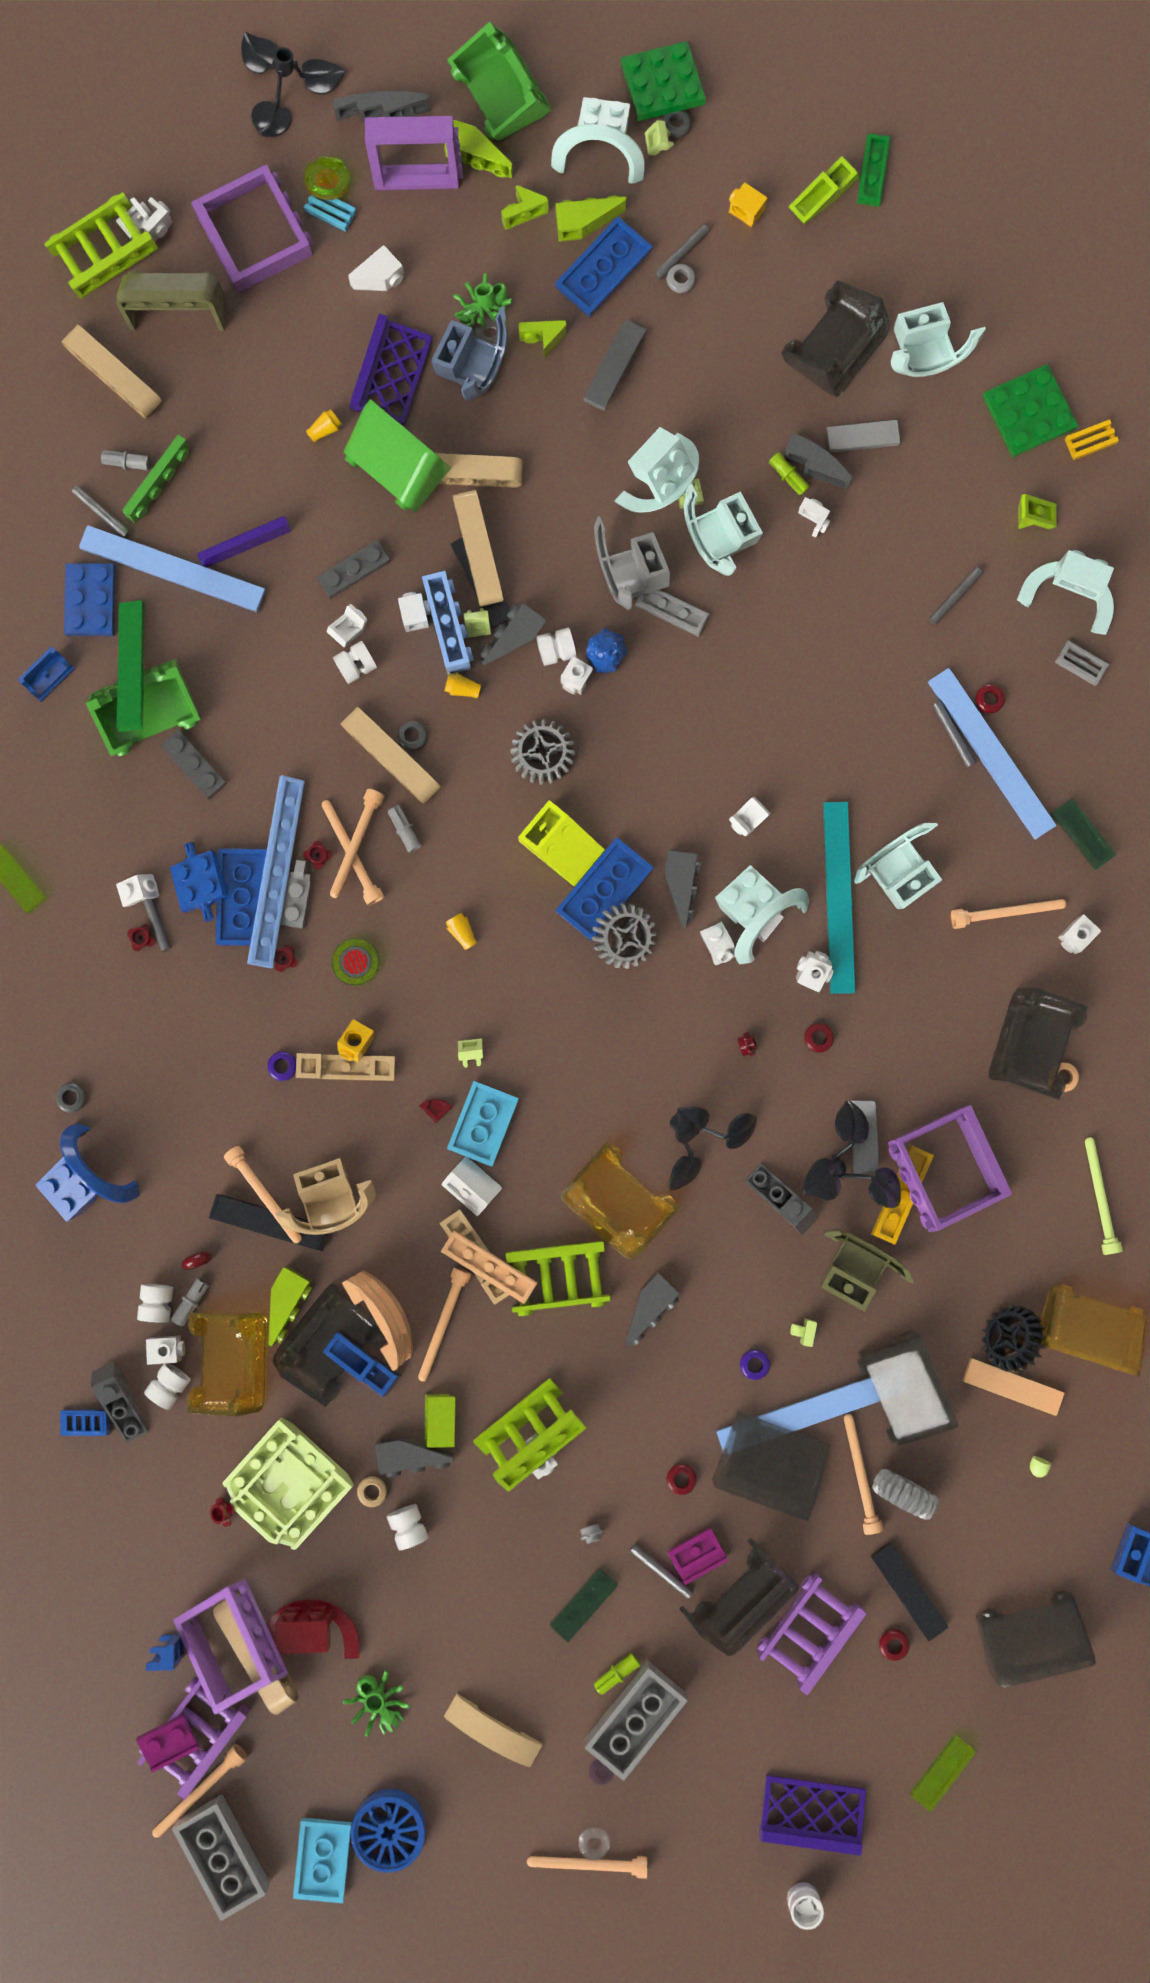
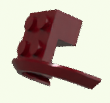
(306, 1628)

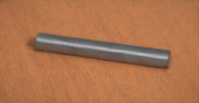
(681, 251)
(101, 512)
(955, 596)
(953, 734)
(156, 924)
(661, 1570)

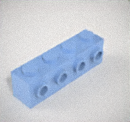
(446, 622)

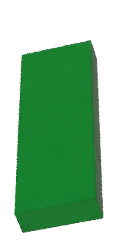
(873, 169)

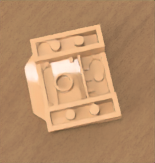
(386, 1313)

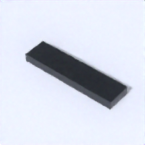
(497, 611)
(909, 1591)

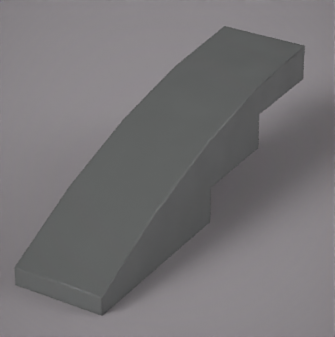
(381, 104)
(614, 365)

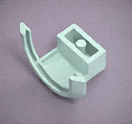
(603, 122)
(926, 343)
(666, 465)
(721, 530)
(1080, 576)
(901, 869)
(753, 904)

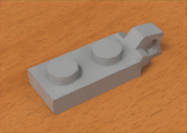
(296, 896)

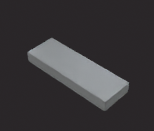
(863, 436)
(673, 611)

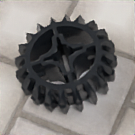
(1022, 1337)

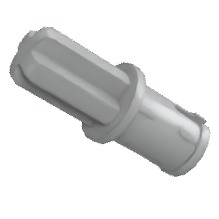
(125, 460)
(404, 829)
(190, 1302)

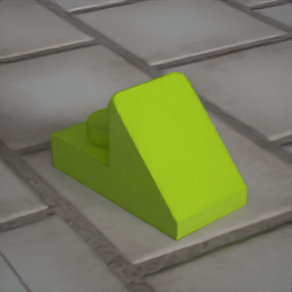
(529, 207)
(547, 331)
(1036, 512)

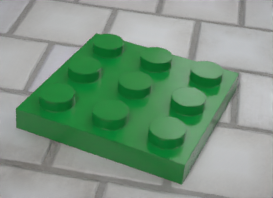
(662, 81)
(1030, 411)

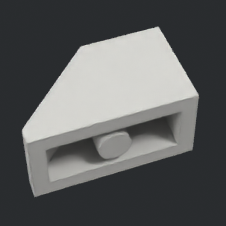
(377, 272)

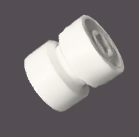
(556, 646)
(346, 665)
(155, 1302)
(164, 1390)
(408, 1529)
(805, 1905)

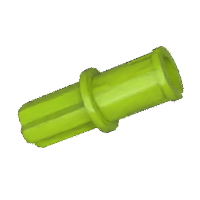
(789, 473)
(616, 1673)

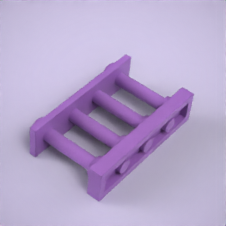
(836, 1636)
(217, 1738)

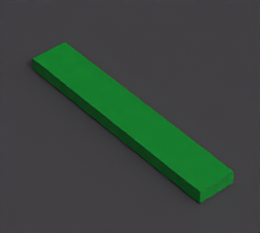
(130, 666)

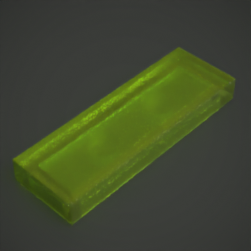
(19, 883)
(942, 1773)

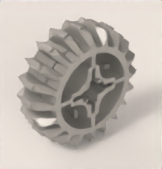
(537, 732)
(606, 925)
(905, 1494)

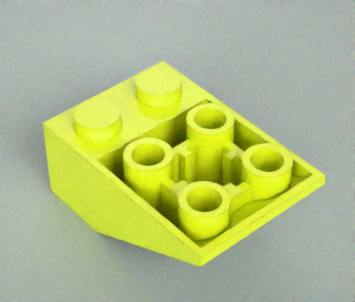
(561, 843)

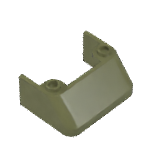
(170, 292)

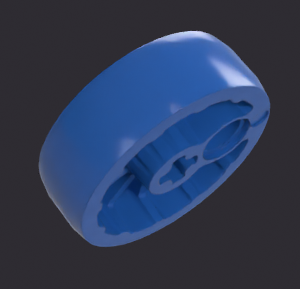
(384, 1799)

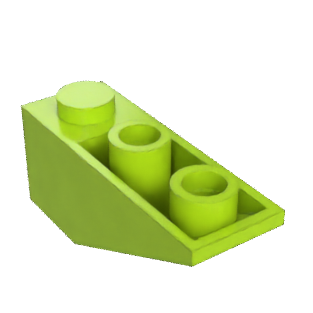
(480, 152)
(581, 218)
(285, 1297)

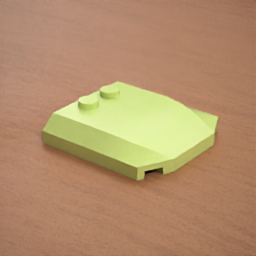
(286, 1485)

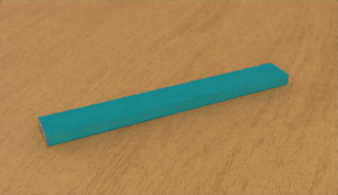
(839, 897)

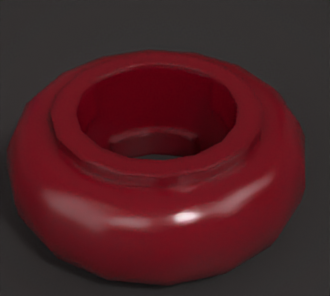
(983, 706)
(829, 1037)
(196, 1260)
(681, 1490)
(901, 1652)

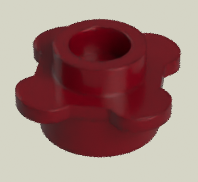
(310, 855)
(134, 935)
(291, 961)
(747, 1044)
(222, 1512)

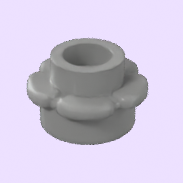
(591, 1533)

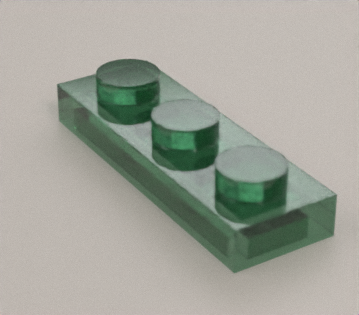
(1083, 834)
(583, 1604)

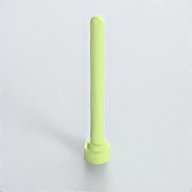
(1110, 1243)

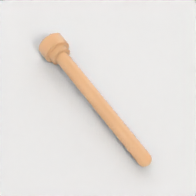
(372, 801)
(371, 893)
(962, 918)
(236, 1158)
(459, 1279)
(872, 1523)
(235, 1757)
(636, 1866)

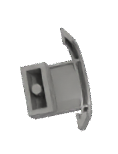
(632, 571)

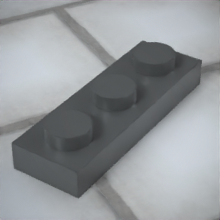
(353, 569)
(193, 764)

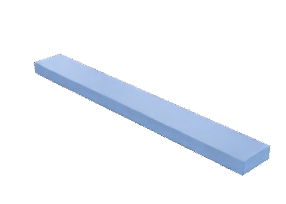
(172, 568)
(991, 753)
(276, 872)
(818, 1407)

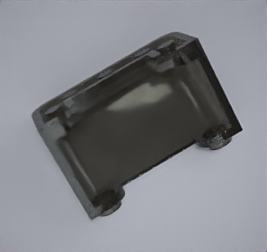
(841, 339)
(1035, 1041)
(301, 1354)
(908, 1388)
(1035, 1641)

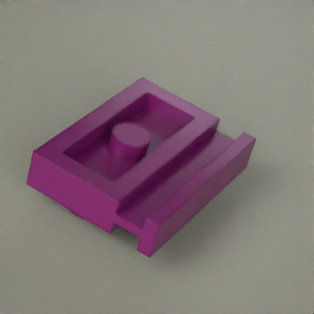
(697, 1555)
(167, 1743)

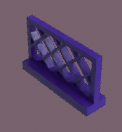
(373, 358)
(809, 1838)

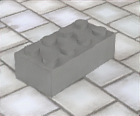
(635, 1720)
(221, 1857)

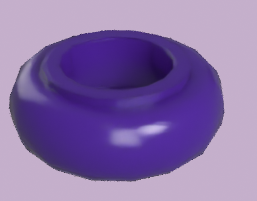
(272, 1063)
(755, 1354)

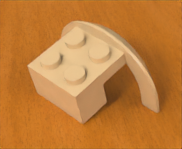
(327, 1200)

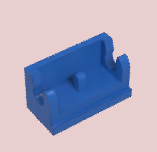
(46, 674)
(166, 1656)

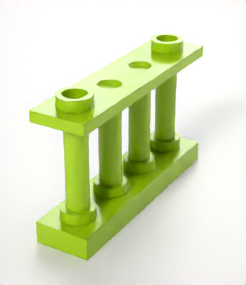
(115, 263)
(567, 1254)
(540, 1449)

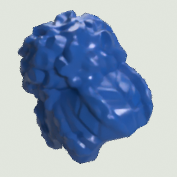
(606, 651)

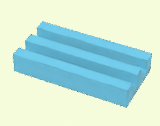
(327, 218)

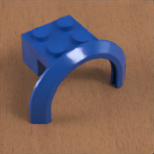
(73, 1186)
(1133, 1555)

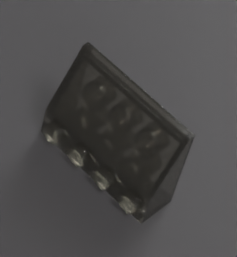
(771, 1466)

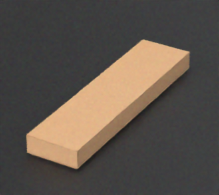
(489, 1266)
(1013, 1386)

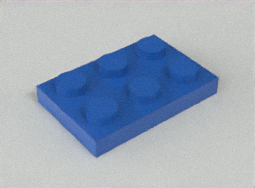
(89, 600)

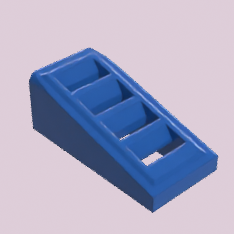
(105, 1422)

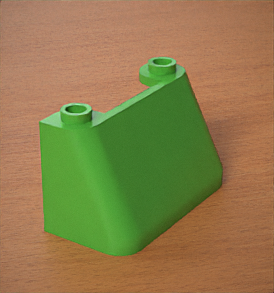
(499, 82)
(394, 457)
(165, 706)

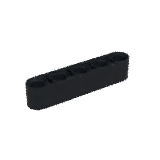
(259, 1220)

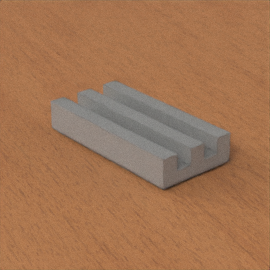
(1078, 671)

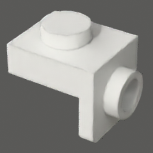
(139, 214)
(160, 220)
(815, 512)
(348, 626)
(575, 676)
(749, 817)
(137, 889)
(718, 943)

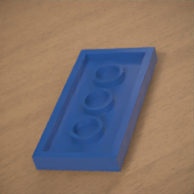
(603, 266)
(242, 880)
(606, 884)

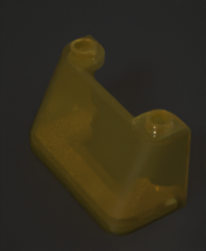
(617, 1203)
(1094, 1330)
(230, 1363)

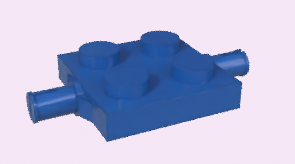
(198, 881)

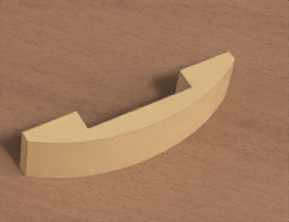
(338, 1068)
(461, 1224)
(491, 1732)

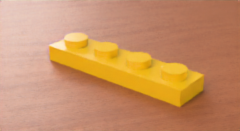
(893, 1219)

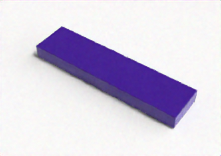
(244, 542)

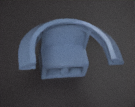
(470, 359)

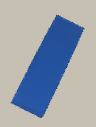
(361, 1364)

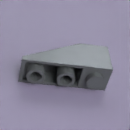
(517, 631)
(679, 880)
(782, 1199)
(651, 1302)
(118, 1401)
(405, 1454)

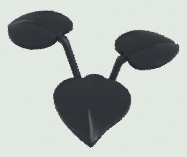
(262, 54)
(688, 1124)
(825, 1174)

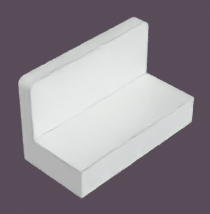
(471, 1186)

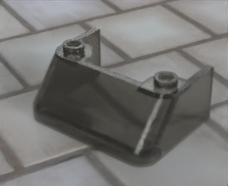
(746, 1605)

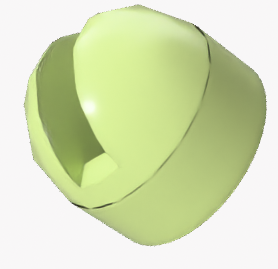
(1039, 1466)

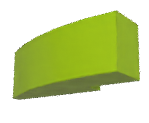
(824, 190)

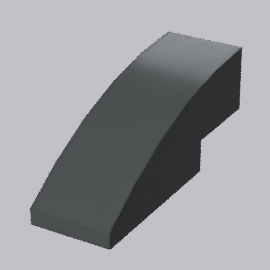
(817, 462)
(865, 1155)

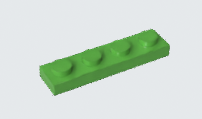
(151, 486)

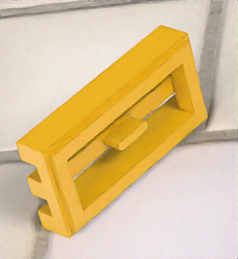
(1108, 432)

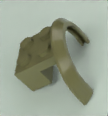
(857, 1269)

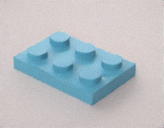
(483, 1123)
(322, 1860)

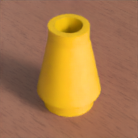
(325, 425)
(461, 686)
(461, 930)

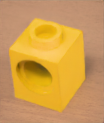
(747, 204)
(358, 1032)

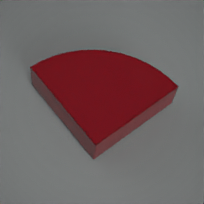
(436, 1108)

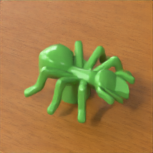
(486, 298)
(375, 1703)

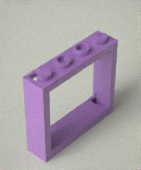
(413, 131)
(272, 264)
(984, 1158)
(254, 1635)

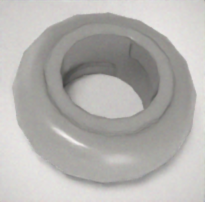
(681, 287)

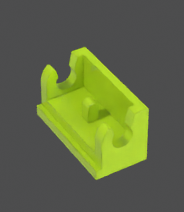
(439, 1420)

